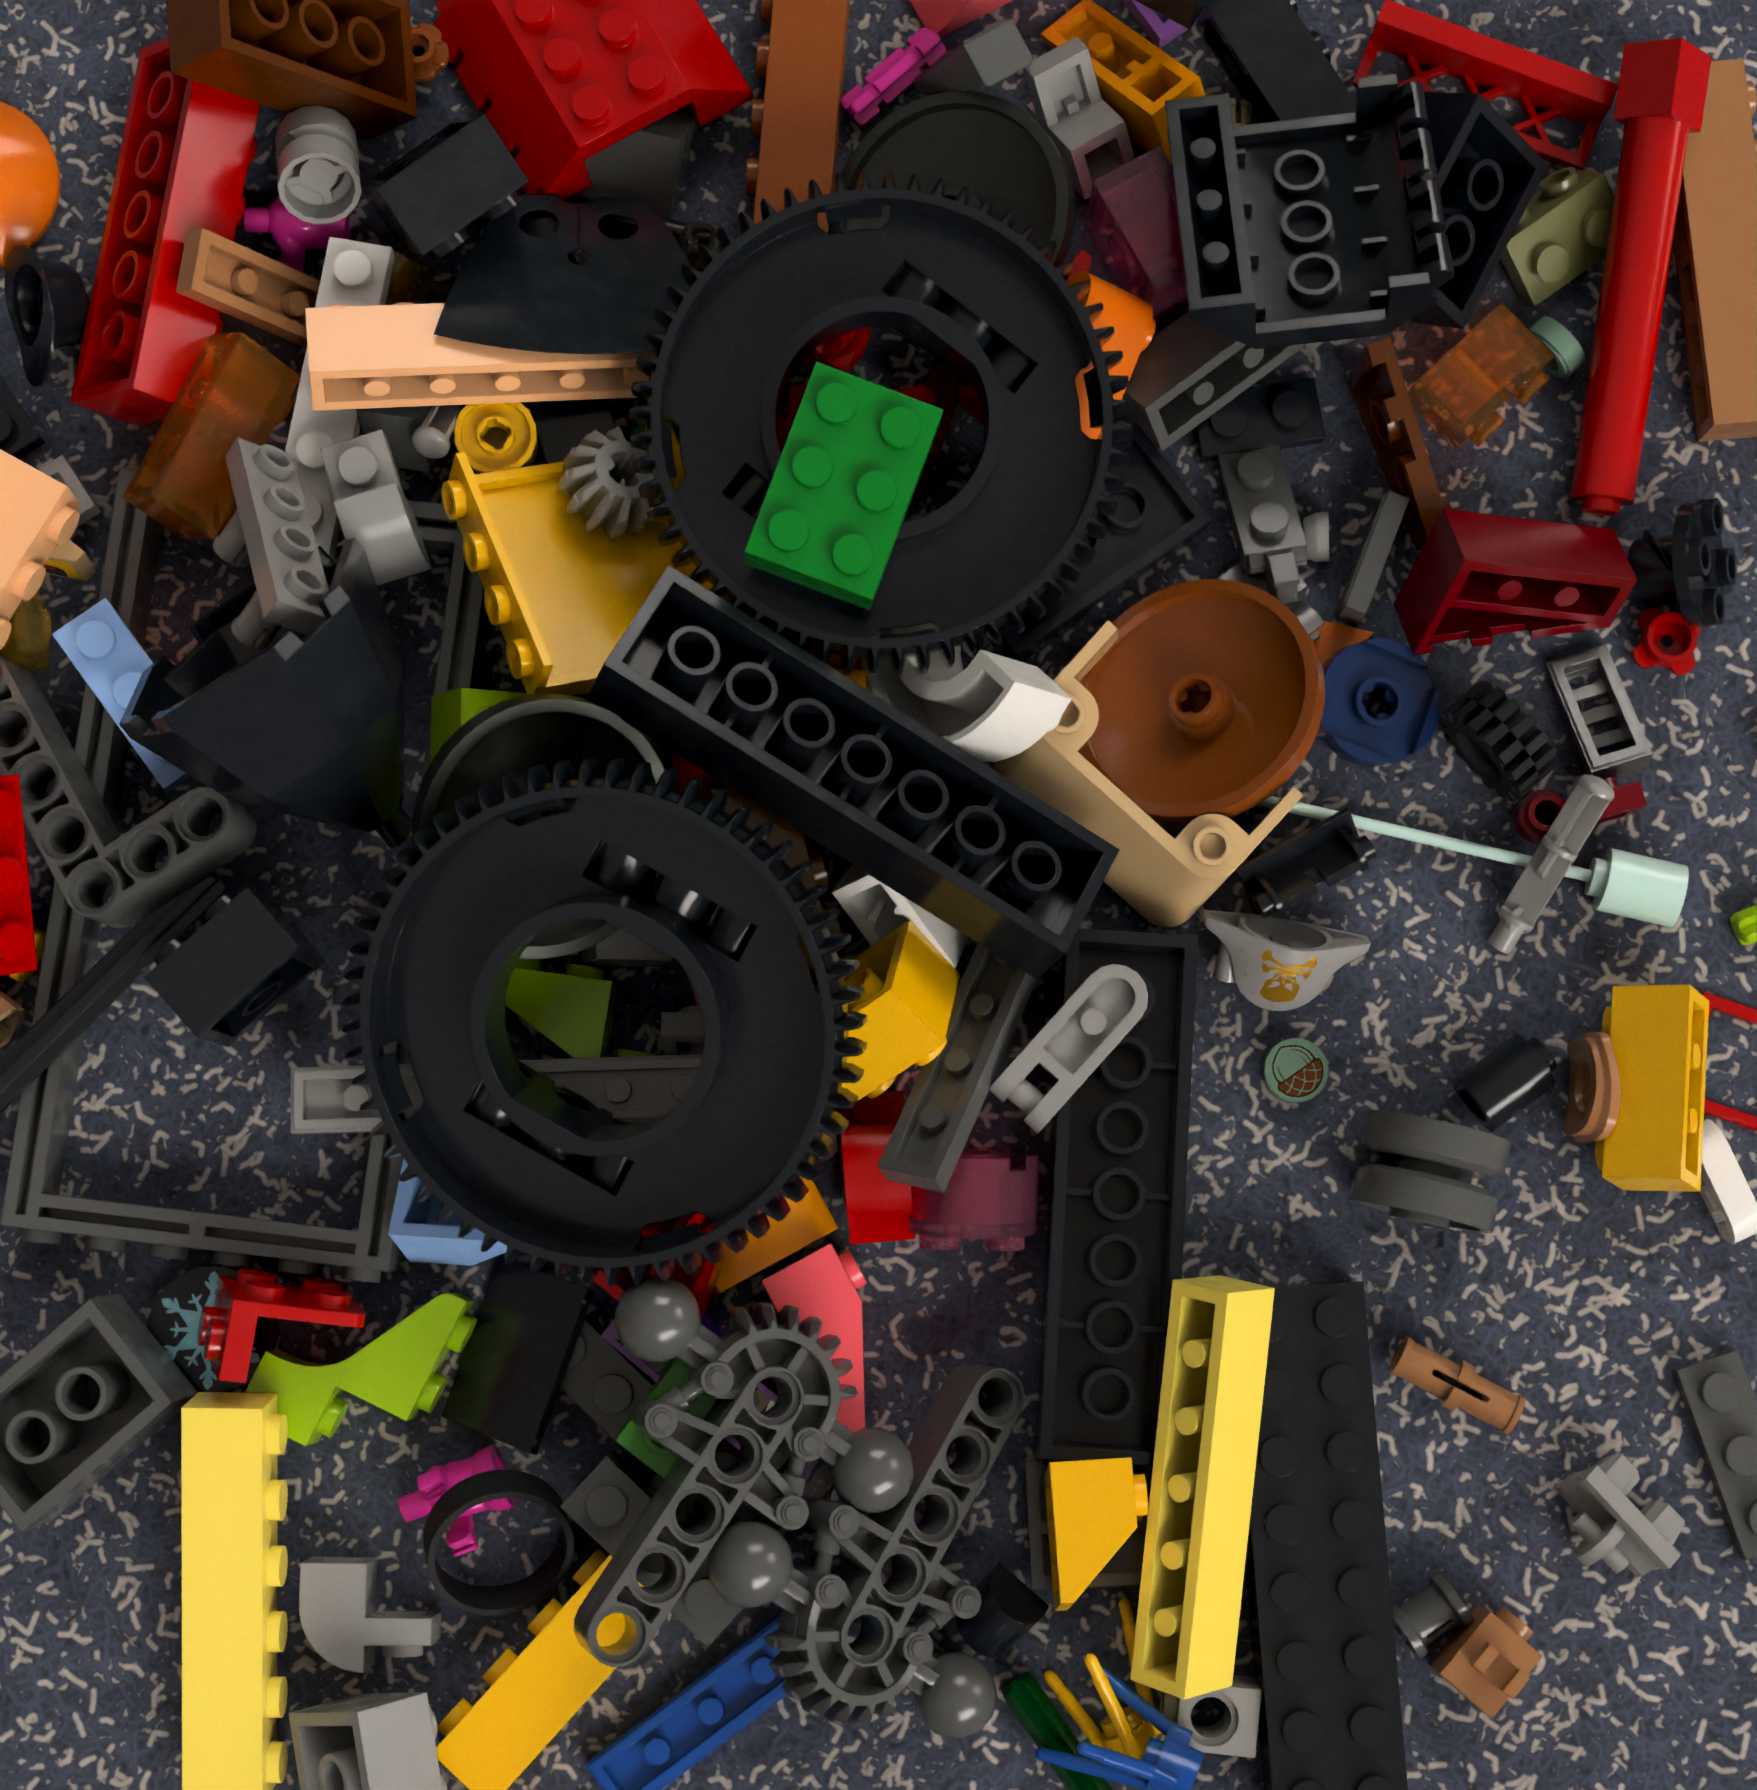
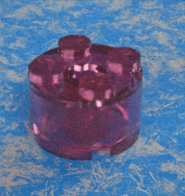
(983, 1200)

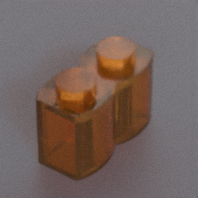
(1480, 378)

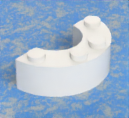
(985, 710)

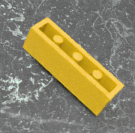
(528, 1693)

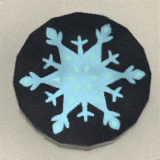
(176, 1323)

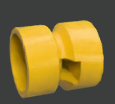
(496, 436)

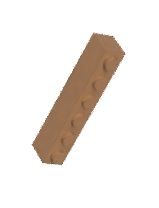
(1719, 257)

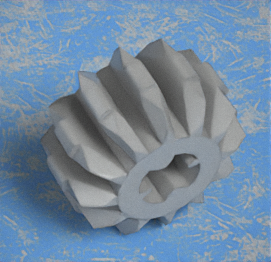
(604, 484)

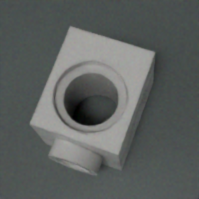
(1236, 1730)

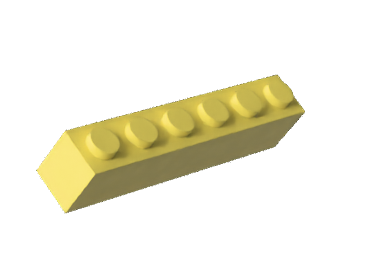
(1202, 1485)
(232, 1591)

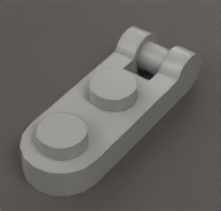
(1074, 1042)

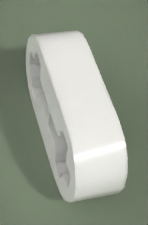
(1726, 1188)

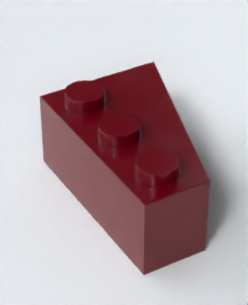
(1510, 576)

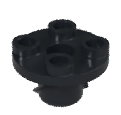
(1687, 563)

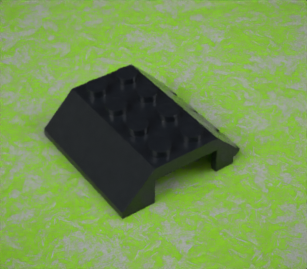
(1309, 219)

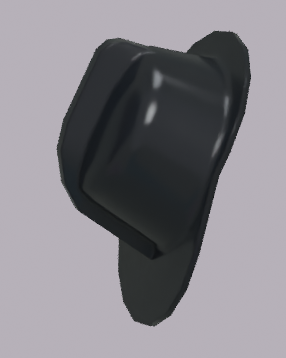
(45, 308)

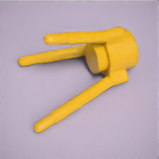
(1123, 1727)

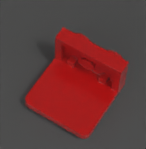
(230, 1325)

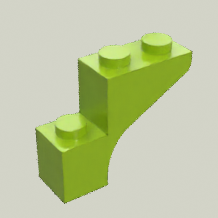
(568, 1007)
(390, 1372)

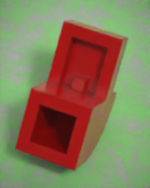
(875, 1207)

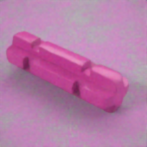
(892, 77)

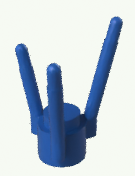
(1163, 1764)

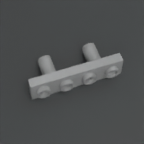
(277, 541)

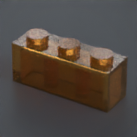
(227, 395)

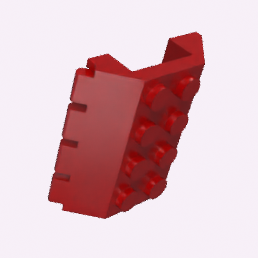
(585, 75)

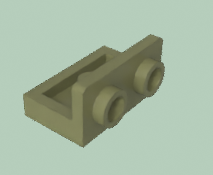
(1559, 233)

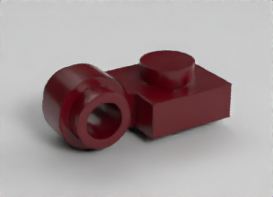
(1627, 801)

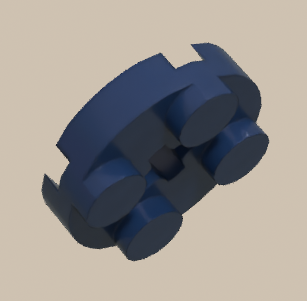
(1404, 687)

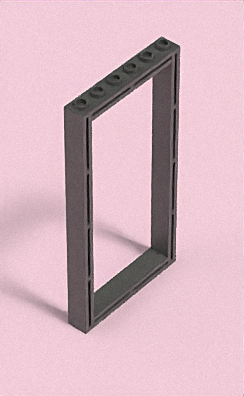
(71, 951)

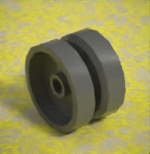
(1429, 1171)

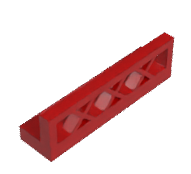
(1500, 69)

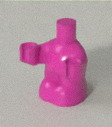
(291, 233)
(441, 1479)

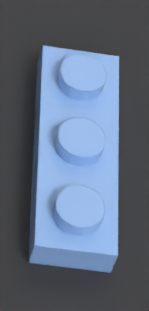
(112, 666)

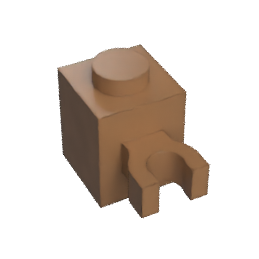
(1488, 1658)

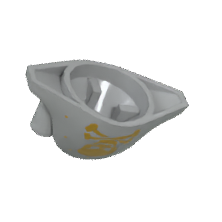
(1277, 959)

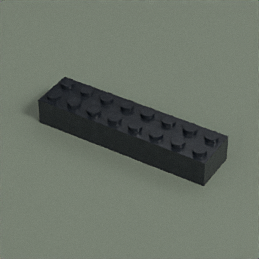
(853, 773)
(1117, 1211)
(1322, 1555)

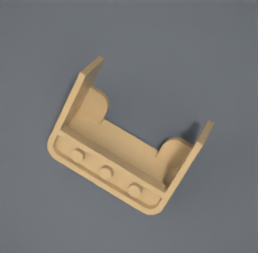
(1152, 871)

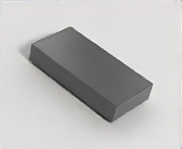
(1371, 558)

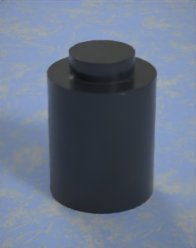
(1506, 1080)

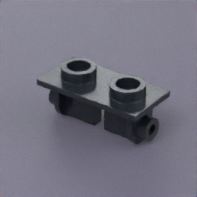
(1293, 868)

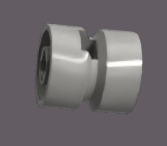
(317, 165)

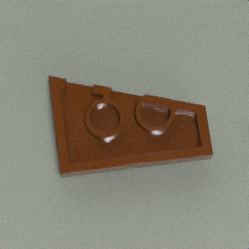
(1396, 437)

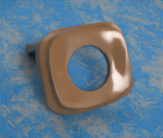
(1593, 1088)

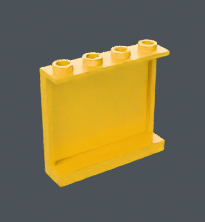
(546, 581)

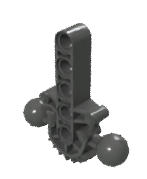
(867, 1466)
(854, 1680)

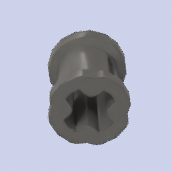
(1429, 1615)

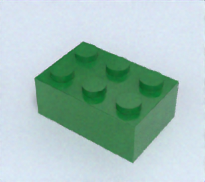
(842, 486)

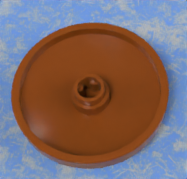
(1205, 700)

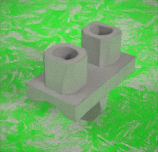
(1613, 1525)

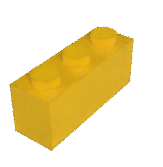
(1661, 1065)

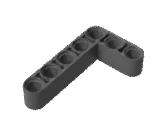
(77, 806)

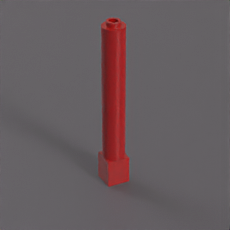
(1659, 105)

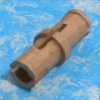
(1496, 1404)

